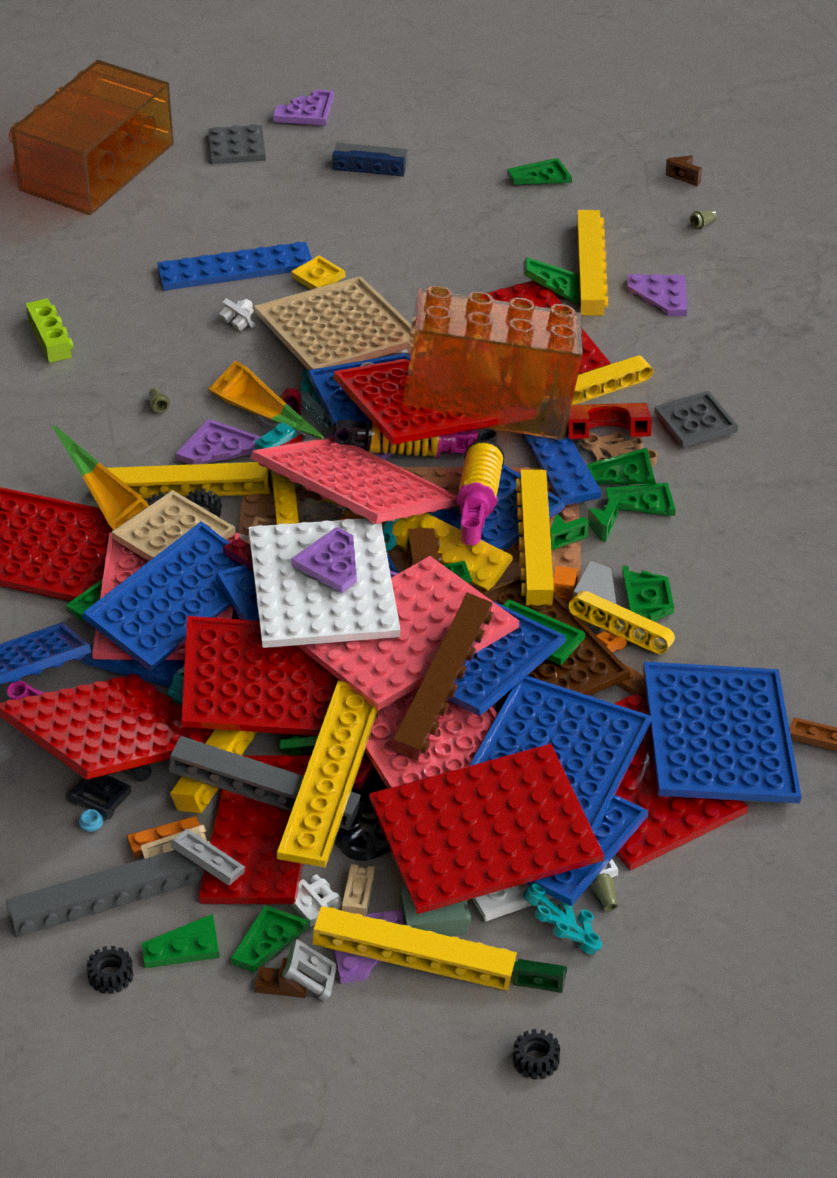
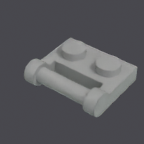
(312, 964)

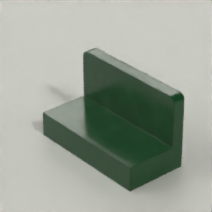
(539, 975)

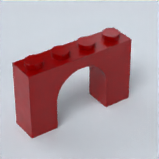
(632, 416)

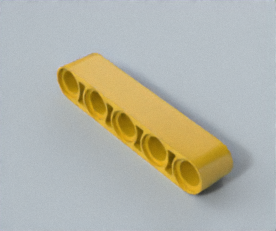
(611, 378)
(632, 622)

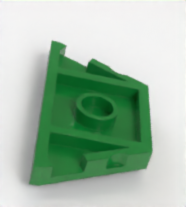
(648, 594)

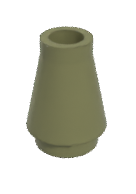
(700, 219)
(158, 401)
(604, 889)

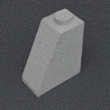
(597, 580)

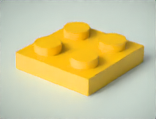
(318, 273)

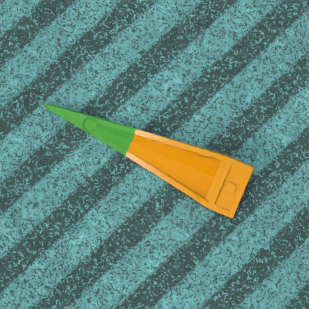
(246, 391)
(112, 495)

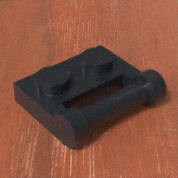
(104, 788)

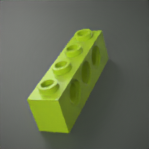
(49, 330)

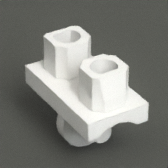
(239, 311)

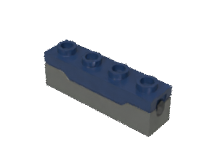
(370, 159)

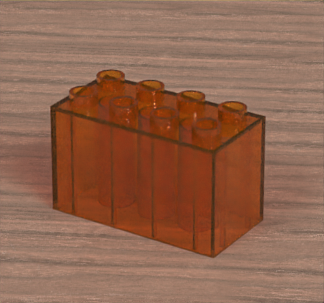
(92, 136)
(493, 360)

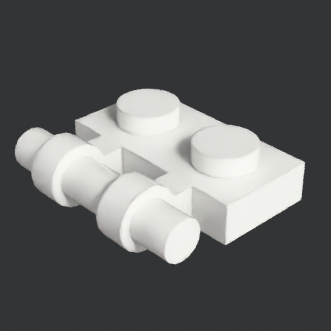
(308, 901)

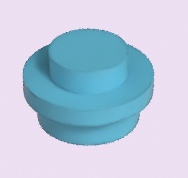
(90, 820)

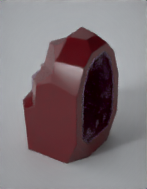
(292, 399)

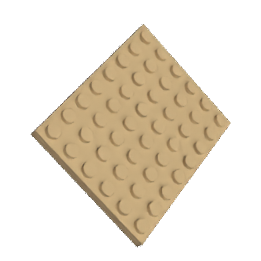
(336, 324)

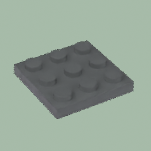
(237, 144)
(695, 419)

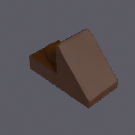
(684, 170)
(272, 982)

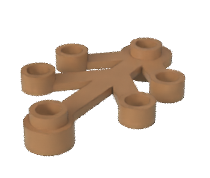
(596, 444)

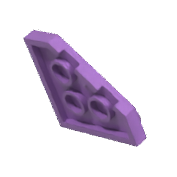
(306, 110)
(663, 291)
(216, 443)
(330, 560)
(356, 967)

